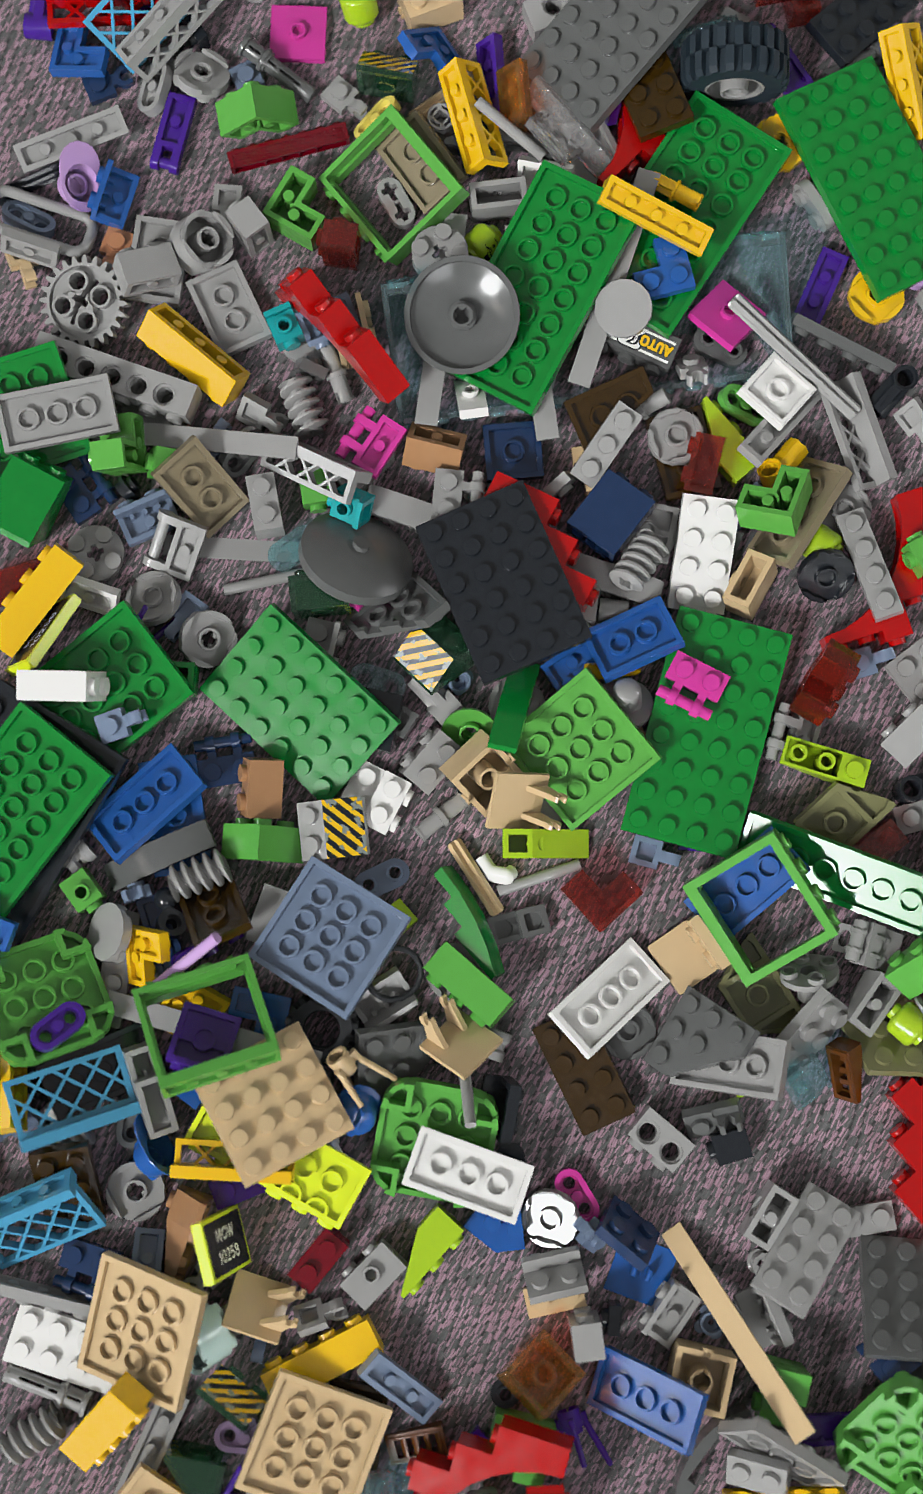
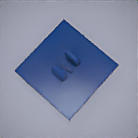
(638, 1285)

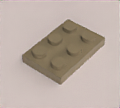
(412, 170)
(200, 485)

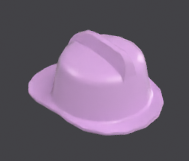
(78, 174)

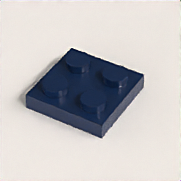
(512, 451)
(627, 1233)

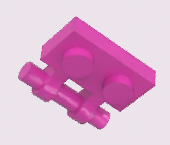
(378, 446)
(696, 677)

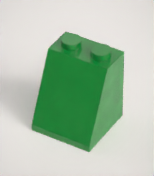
(31, 498)

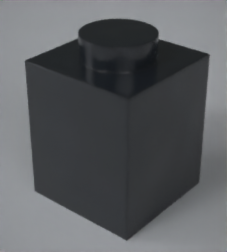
(728, 1147)

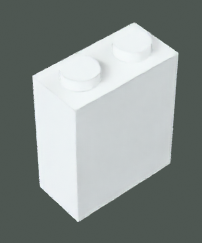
(62, 685)

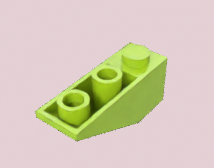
(733, 464)
(825, 762)
(545, 843)
(433, 1238)

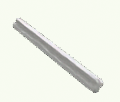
(794, 356)

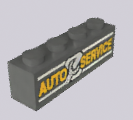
(645, 350)

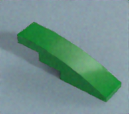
(513, 710)
(474, 930)

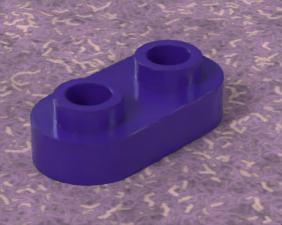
(57, 1027)

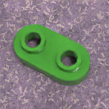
(739, 408)

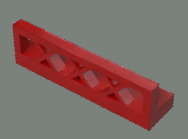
(76, 18)

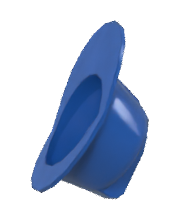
(365, 1117)
(154, 1155)

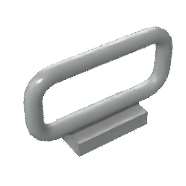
(37, 247)

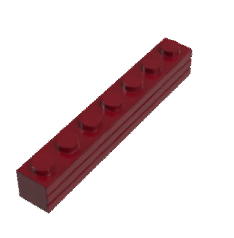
(288, 147)

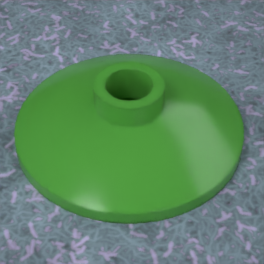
(457, 723)

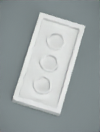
(703, 553)
(608, 998)
(468, 1175)
(50, 1346)

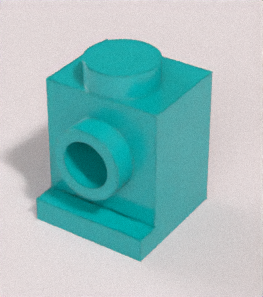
(281, 316)
(355, 514)

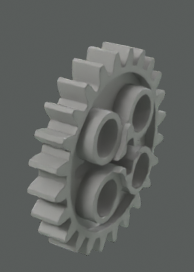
(64, 288)

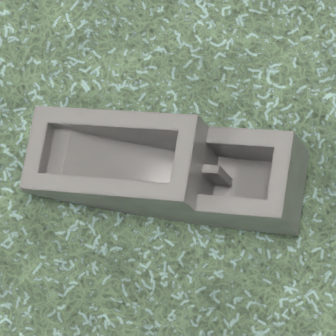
(156, 1111)

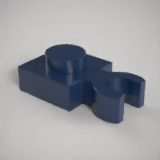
(104, 88)

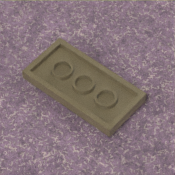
(827, 484)

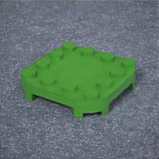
(38, 980)
(428, 1103)
(886, 1436)

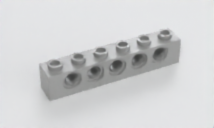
(185, 394)

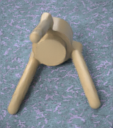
(344, 1065)

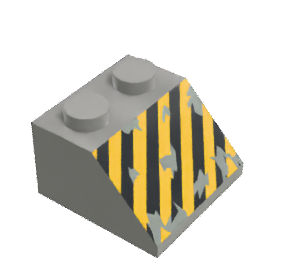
(333, 828)

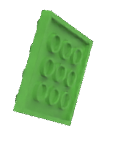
(584, 747)

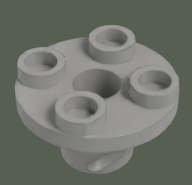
(632, 698)
(809, 973)

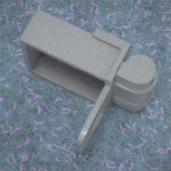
(868, 944)

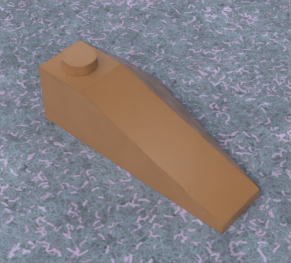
(186, 1208)

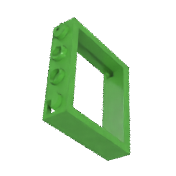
(358, 151)
(723, 934)
(219, 1068)

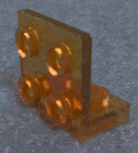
(514, 93)

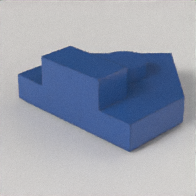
(496, 1233)

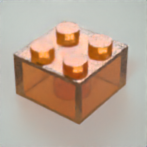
(540, 1374)

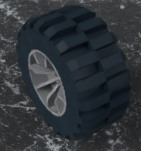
(735, 63)

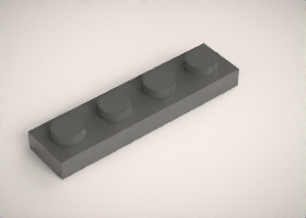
(851, 350)

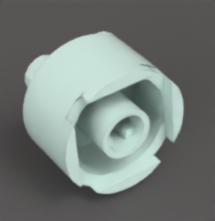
(213, 1342)

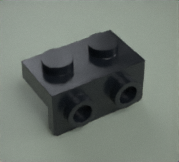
(508, 1098)

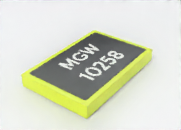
(44, 635)
(220, 1245)

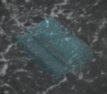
(805, 1082)

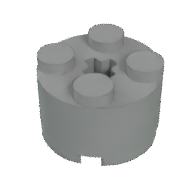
(202, 241)

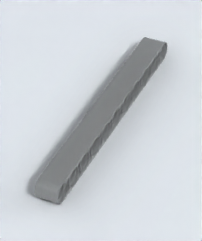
(410, 512)

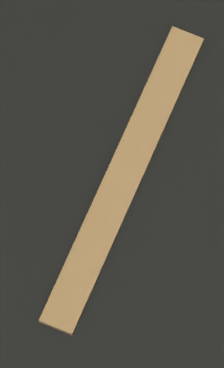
(738, 1334)

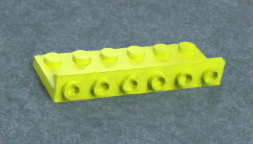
(323, 1181)

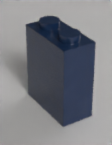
(611, 515)

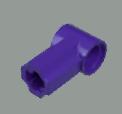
(35, 22)

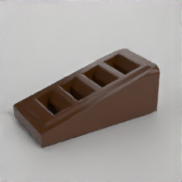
(850, 1052)
(422, 1430)

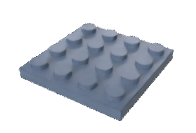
(329, 937)

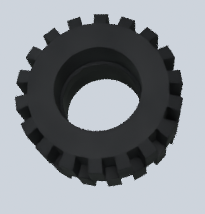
(306, 1007)

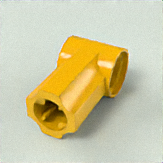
(789, 454)

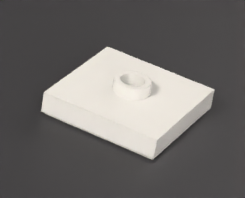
(776, 391)

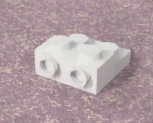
(383, 796)

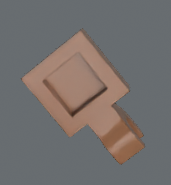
(113, 242)

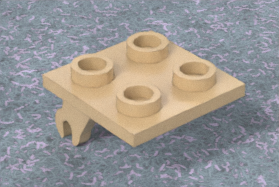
(518, 801)
(459, 1042)
(259, 1307)

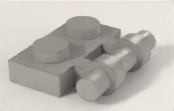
(449, 490)
(798, 728)

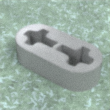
(401, 200)

